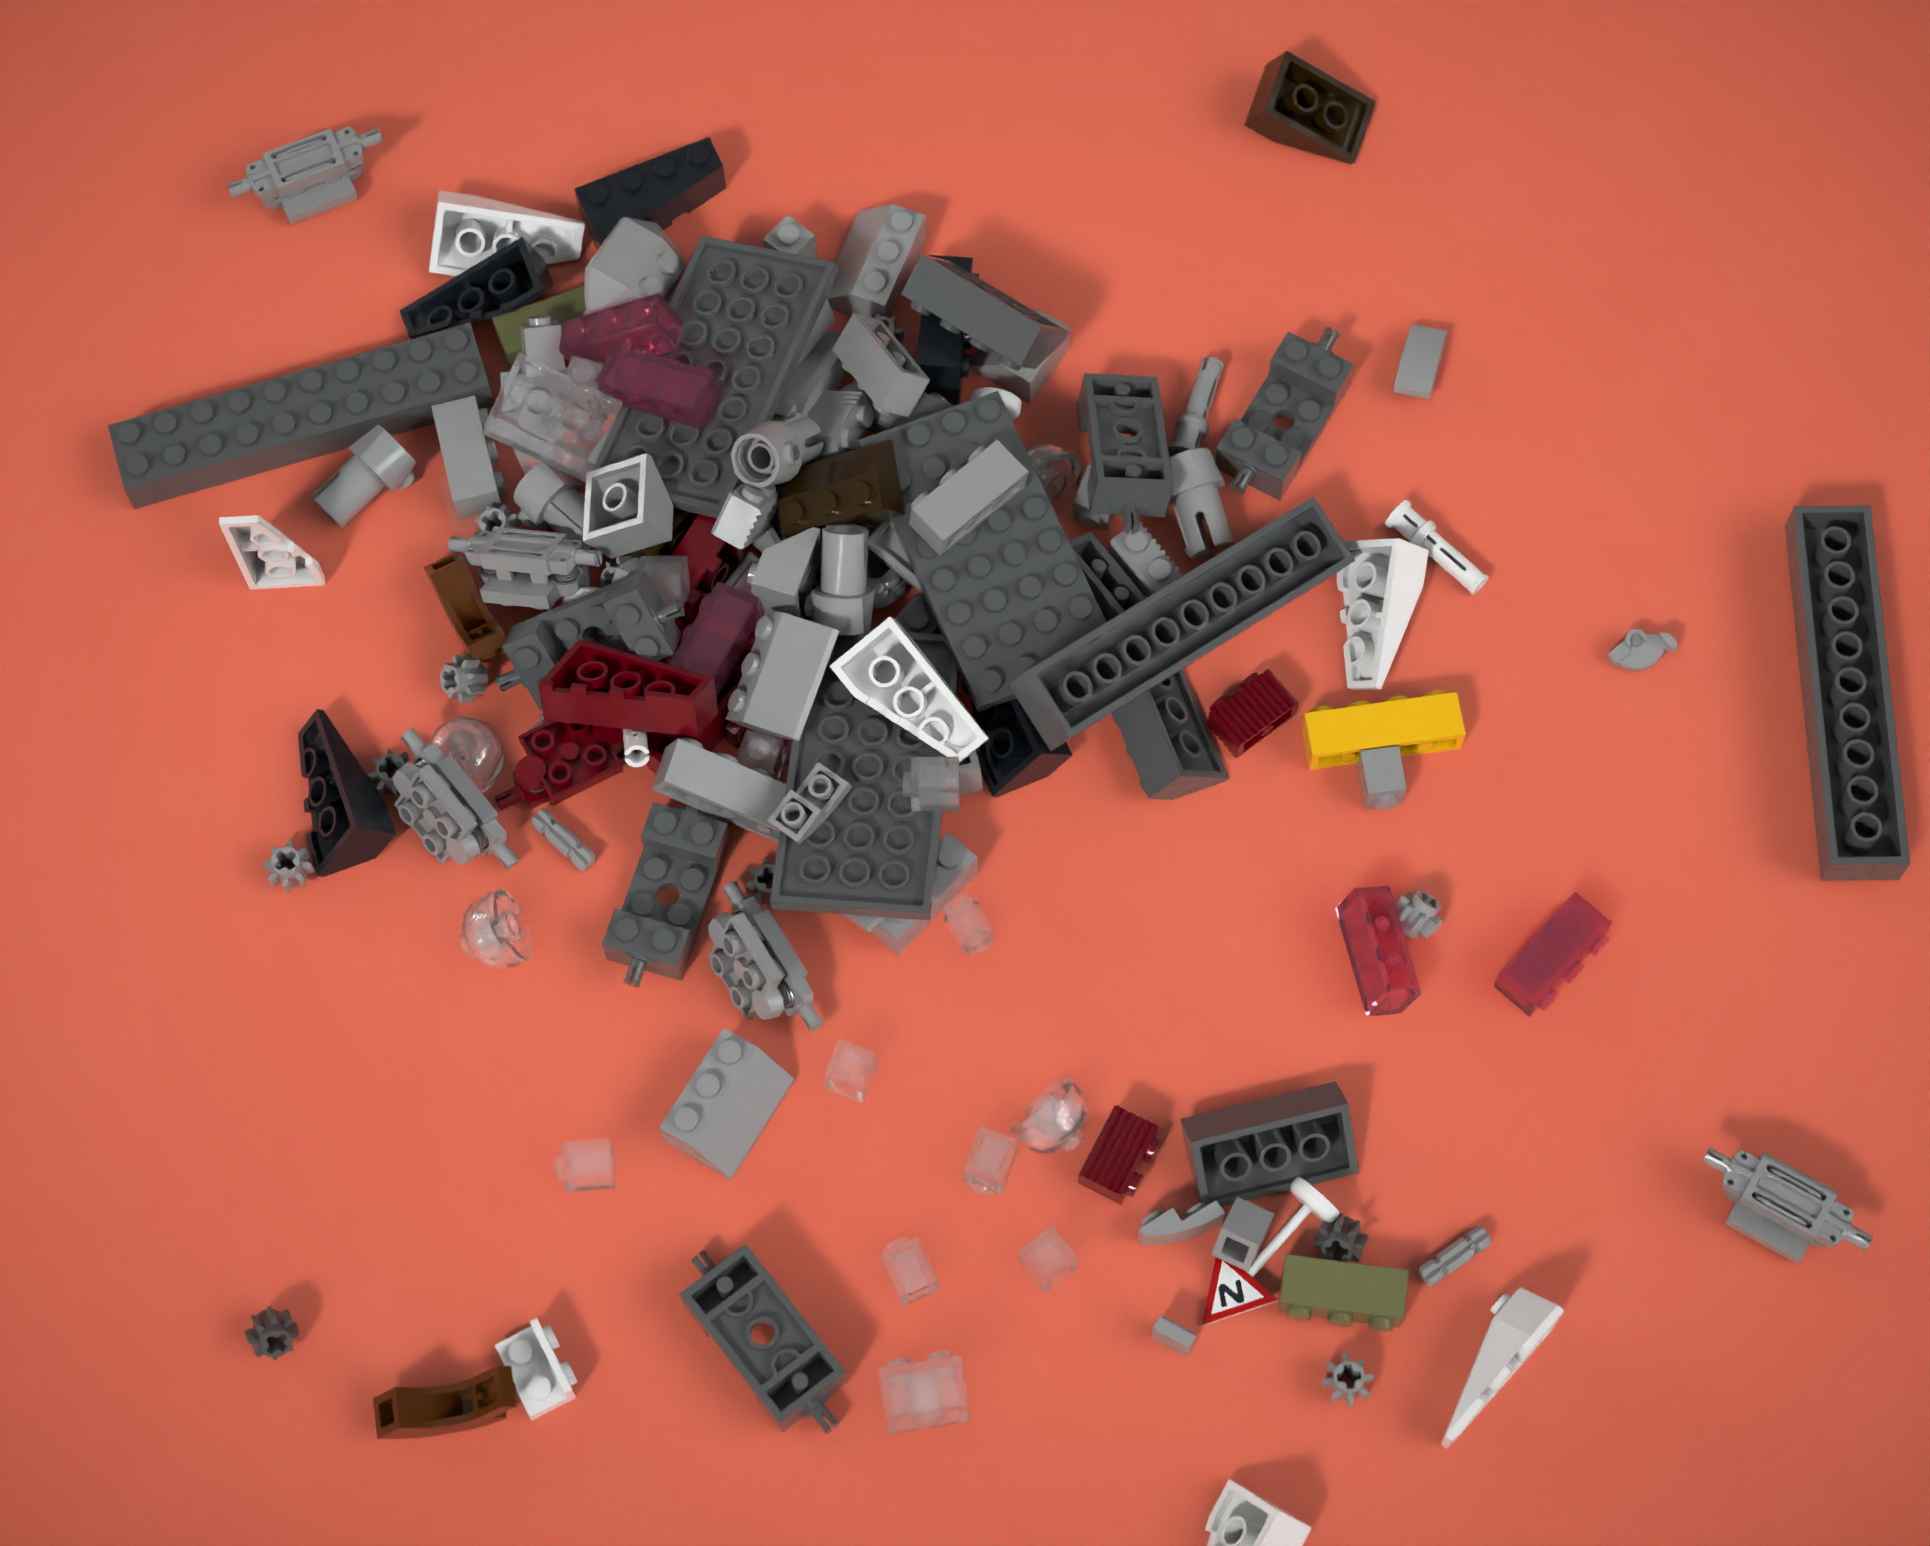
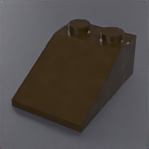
(1309, 110)

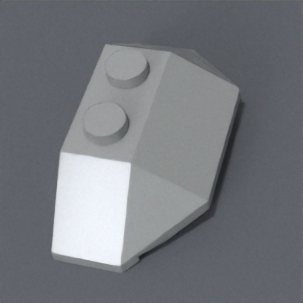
(631, 264)

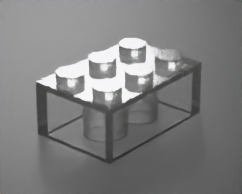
(551, 417)

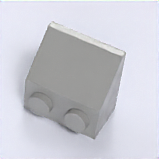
(1026, 381)
(626, 507)

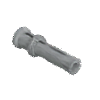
(1192, 424)

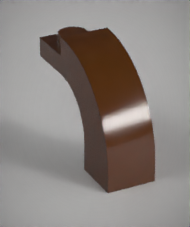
(464, 607)
(445, 1408)

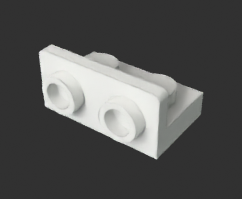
(536, 1370)

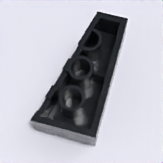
(652, 190)
(943, 352)

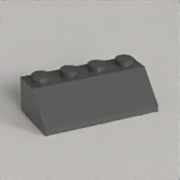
(982, 312)
(1170, 741)
(1269, 1143)

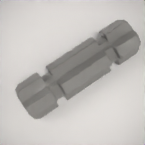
(563, 839)
(1454, 1256)

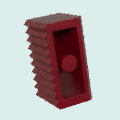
(1251, 712)
(1119, 1154)

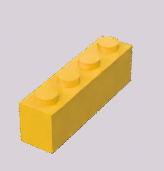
(1413, 724)

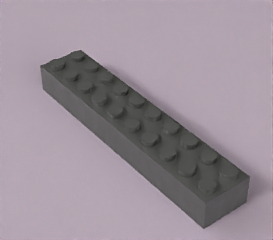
(296, 416)
(1180, 623)
(1846, 694)

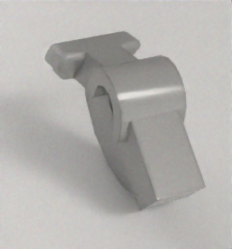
(1641, 650)

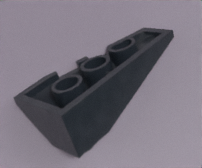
(481, 292)
(1015, 750)
(344, 805)

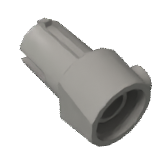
(774, 450)
(375, 465)
(1197, 499)
(551, 500)
(843, 596)

